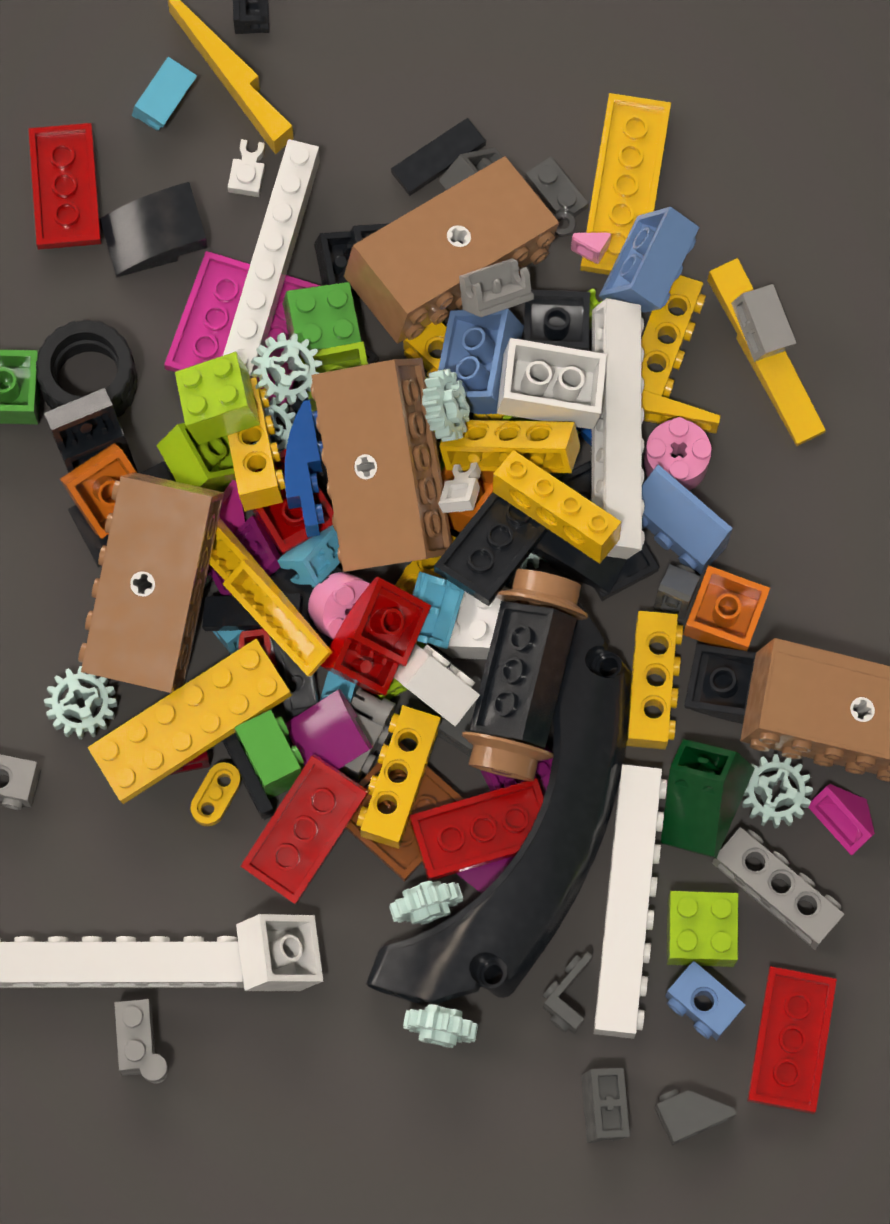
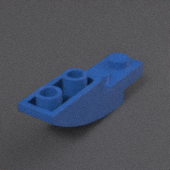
(301, 465)

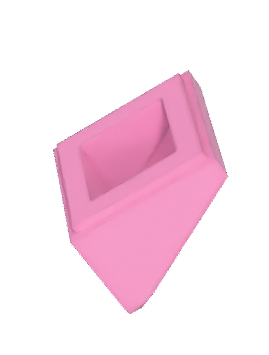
(591, 245)

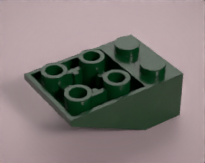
(703, 797)

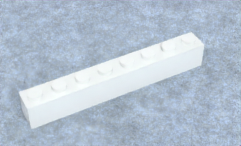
(273, 251)
(618, 433)
(628, 902)
(121, 963)

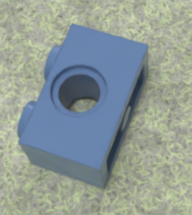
(698, 982)

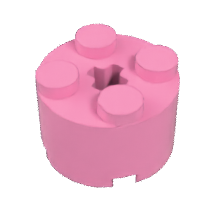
(681, 438)
(333, 601)

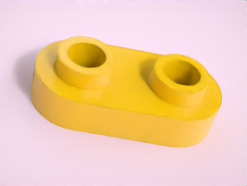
(215, 795)

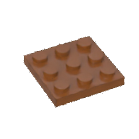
(431, 794)

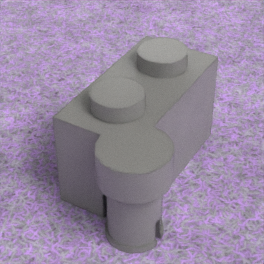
(374, 721)
(136, 1041)

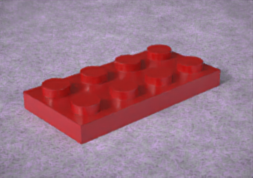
(64, 186)
(304, 829)
(476, 829)
(792, 1040)

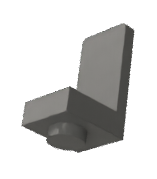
(563, 1015)

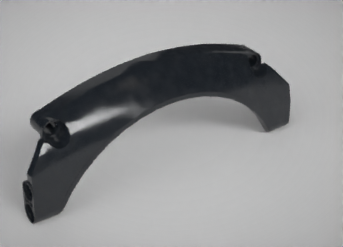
(530, 899)

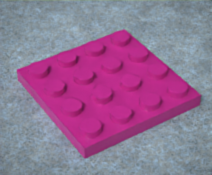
(212, 310)

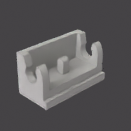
(495, 288)
(763, 322)

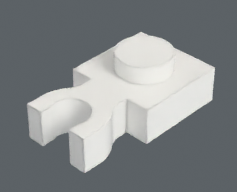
(247, 173)
(462, 492)

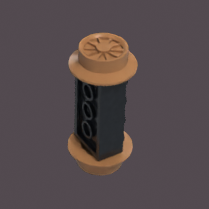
(523, 674)

